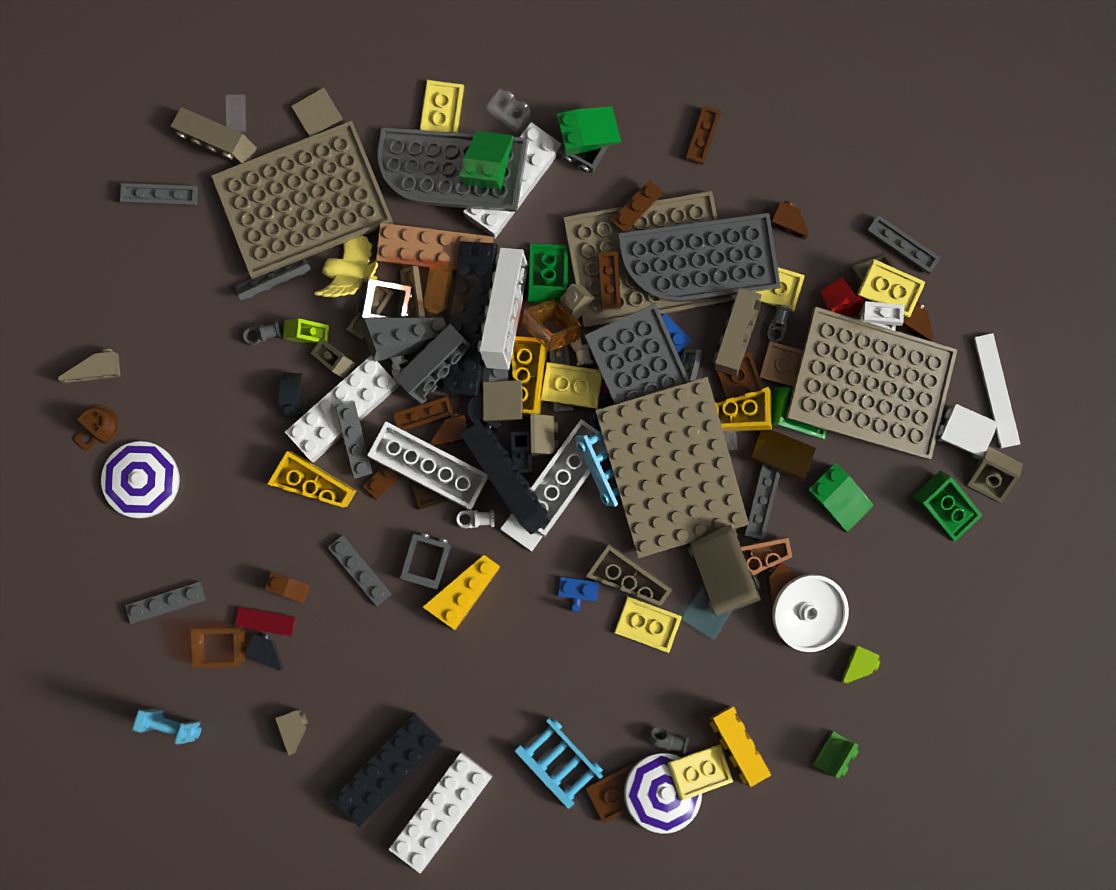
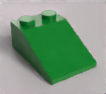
(587, 129)
(486, 160)
(547, 272)
(779, 408)
(840, 497)
(947, 505)

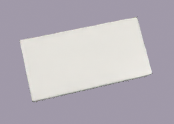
(518, 533)

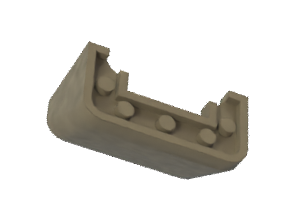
(724, 570)

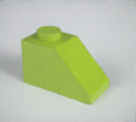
(305, 331)
(860, 664)

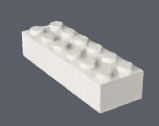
(540, 155)
(504, 308)
(320, 425)
(428, 466)
(564, 475)
(440, 812)

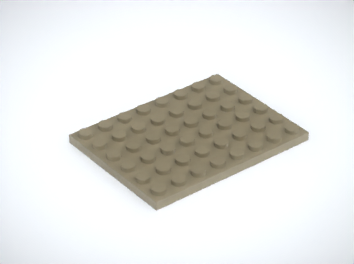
(301, 199)
(595, 233)
(871, 383)
(671, 466)

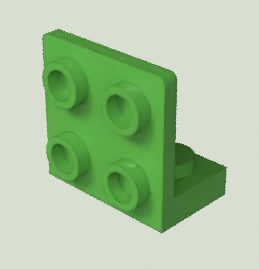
(836, 755)

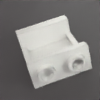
(882, 314)
(967, 430)

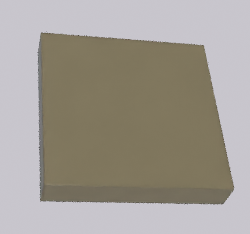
(317, 112)
(502, 401)

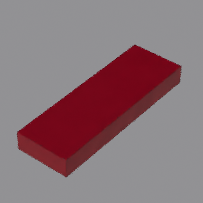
(265, 621)

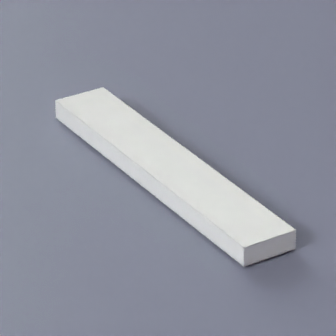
(996, 390)

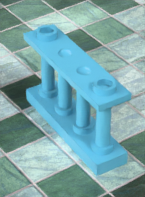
(593, 462)
(154, 720)
(539, 767)

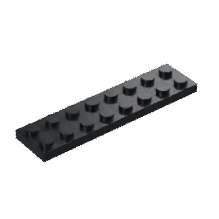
(470, 299)

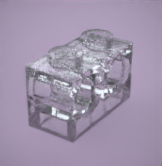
(505, 113)

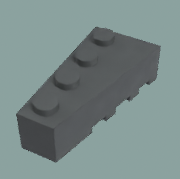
(399, 336)
(432, 363)

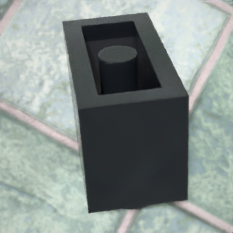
(264, 651)

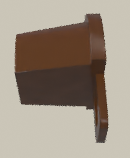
(100, 423)

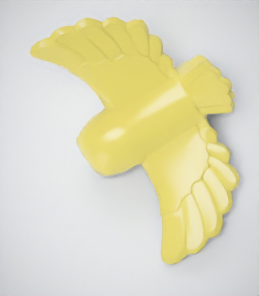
(350, 269)

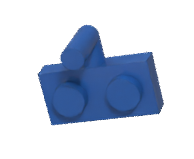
(678, 337)
(578, 590)

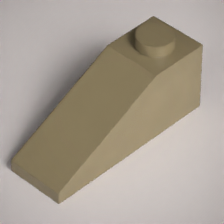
(96, 367)

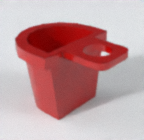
(842, 299)

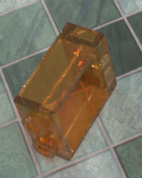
(438, 286)
(534, 317)
(198, 646)

